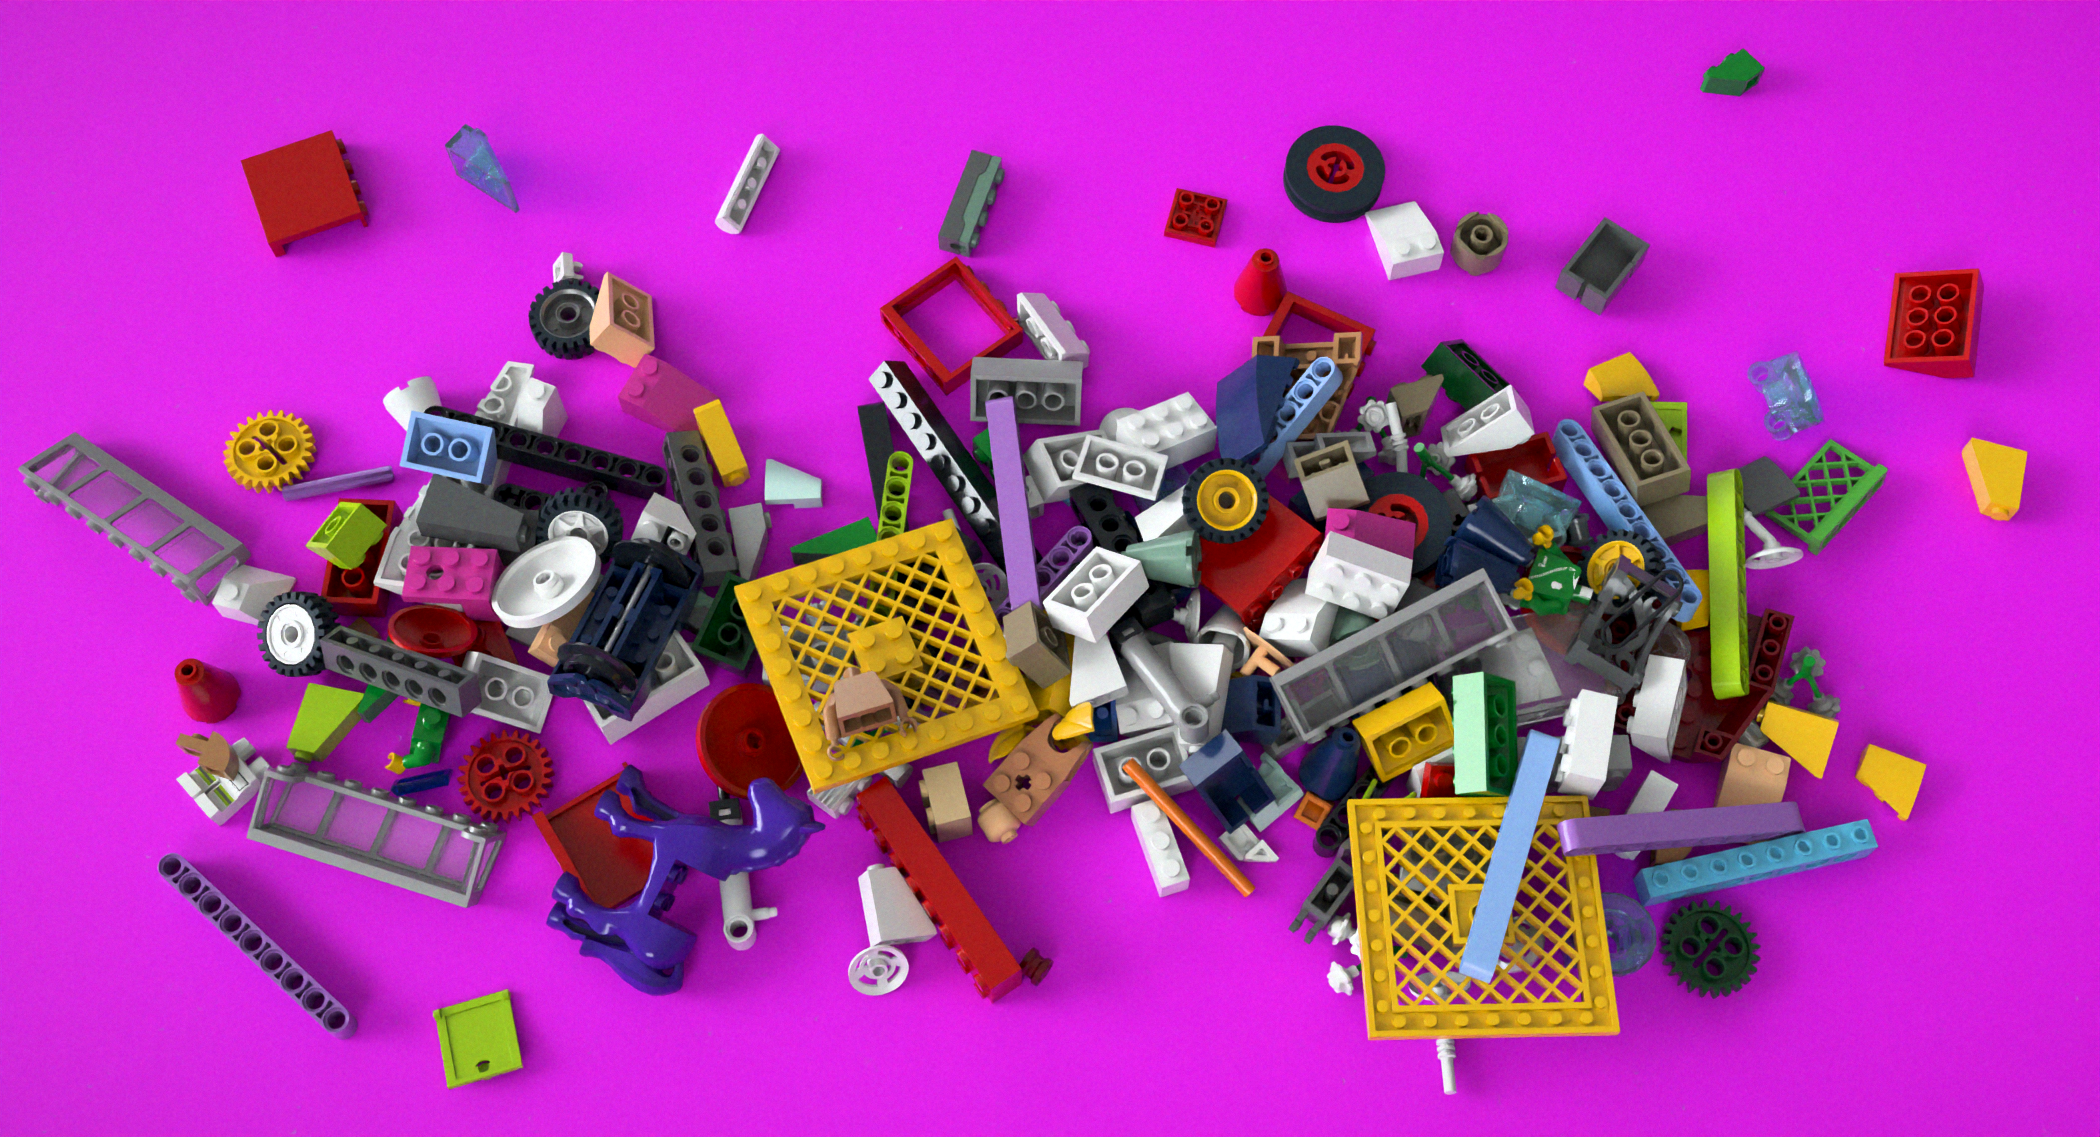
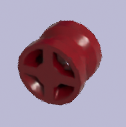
(1035, 966)

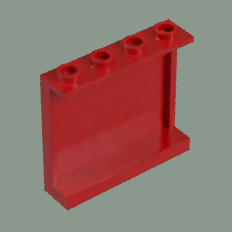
(303, 189)
(1259, 567)
(607, 866)

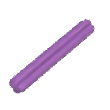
(338, 483)

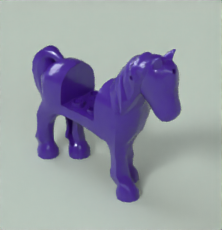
(639, 938)

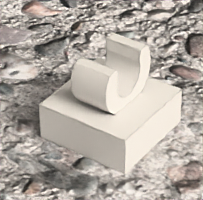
(565, 267)

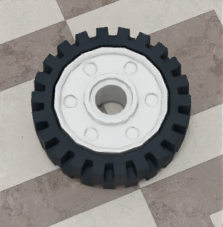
(294, 633)

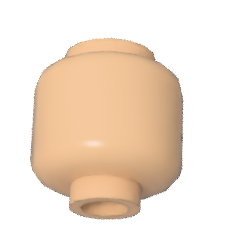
(998, 822)

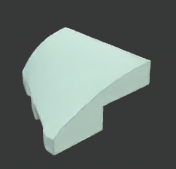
(791, 486)
(1283, 788)

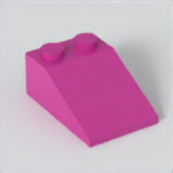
(663, 396)
(1373, 529)

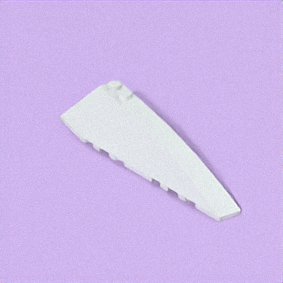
(499, 406)

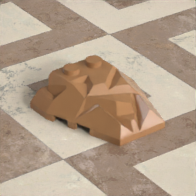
(1344, 352)

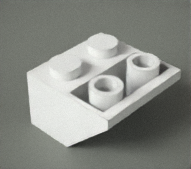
(665, 523)

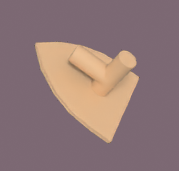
(1262, 650)

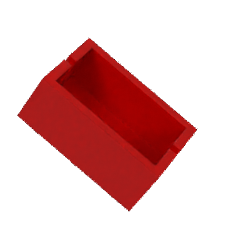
(1528, 459)

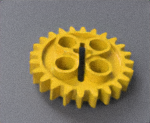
(287, 434)

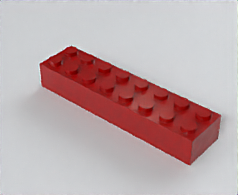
(939, 890)

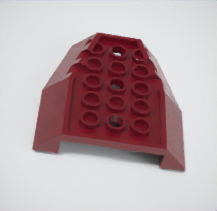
(1711, 725)

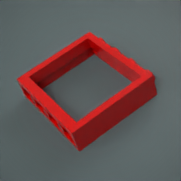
(927, 287)
(1325, 317)

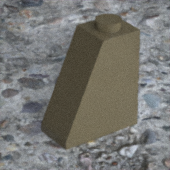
(1678, 517)

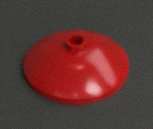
(432, 631)

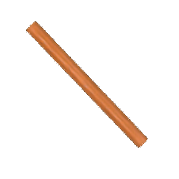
(1188, 827)

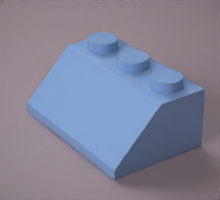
(450, 448)

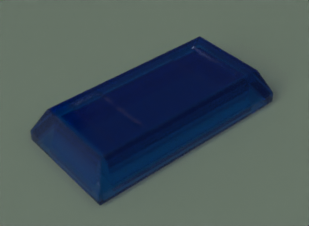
(422, 782)

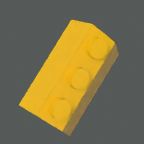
(1406, 731)

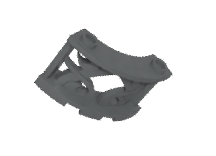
(1585, 645)

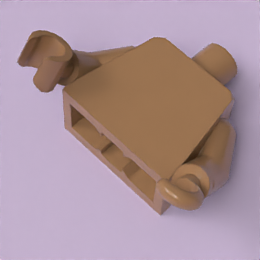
(863, 704)

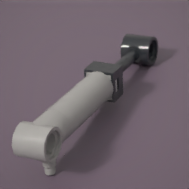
(1129, 642)

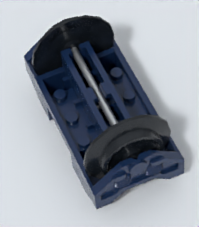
(650, 595)

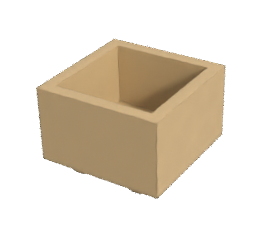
(947, 802)

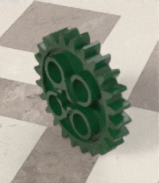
(1731, 968)

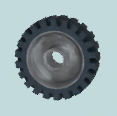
(552, 310)

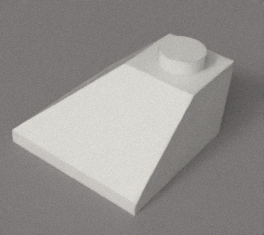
(247, 592)

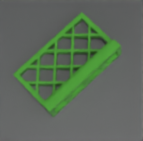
(1847, 504)

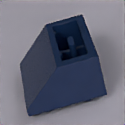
(1252, 710)

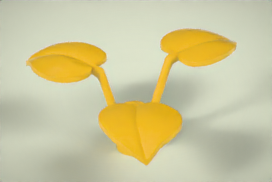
(1070, 732)

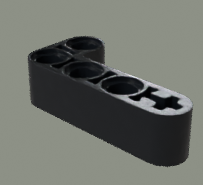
(525, 498)

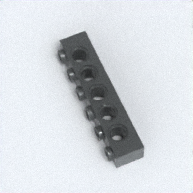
(687, 466)
(401, 671)

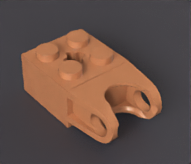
(1048, 769)

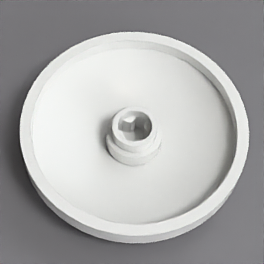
(546, 582)

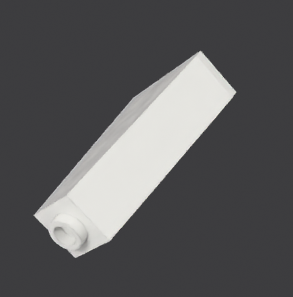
(1168, 517)
(1201, 672)

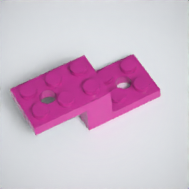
(466, 578)

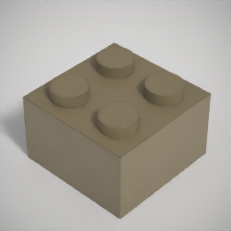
(1036, 645)

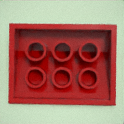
(1935, 322)

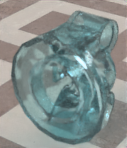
(1787, 394)
(1537, 504)
(1631, 930)

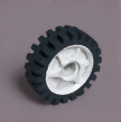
(574, 510)

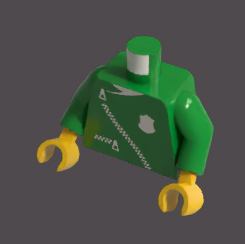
(1551, 579)
(425, 741)

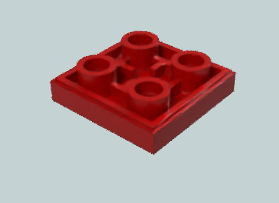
(1195, 217)

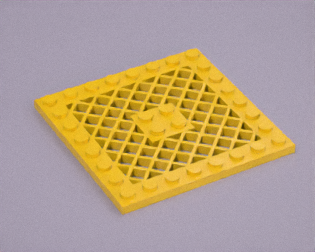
(885, 650)
(1389, 1021)

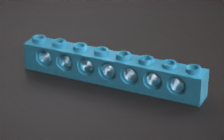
(1755, 862)

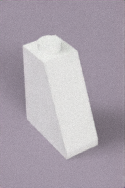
(541, 409)
(1095, 673)
(1650, 797)
(892, 909)

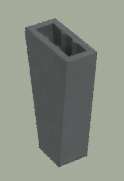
(470, 518)

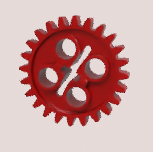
(512, 800)

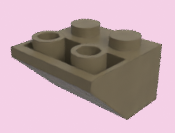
(1415, 402)
(1331, 479)

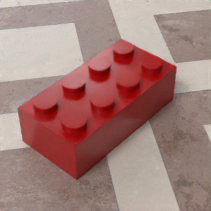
(353, 590)

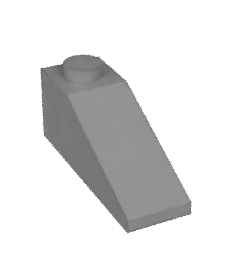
(750, 537)

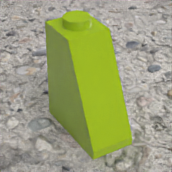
(323, 722)

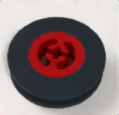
(1312, 164)
(1424, 502)

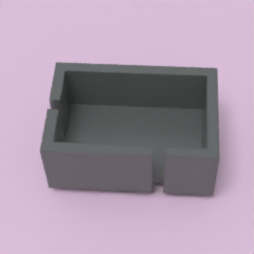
(1602, 266)

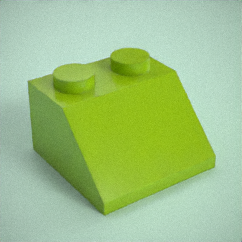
(347, 535)

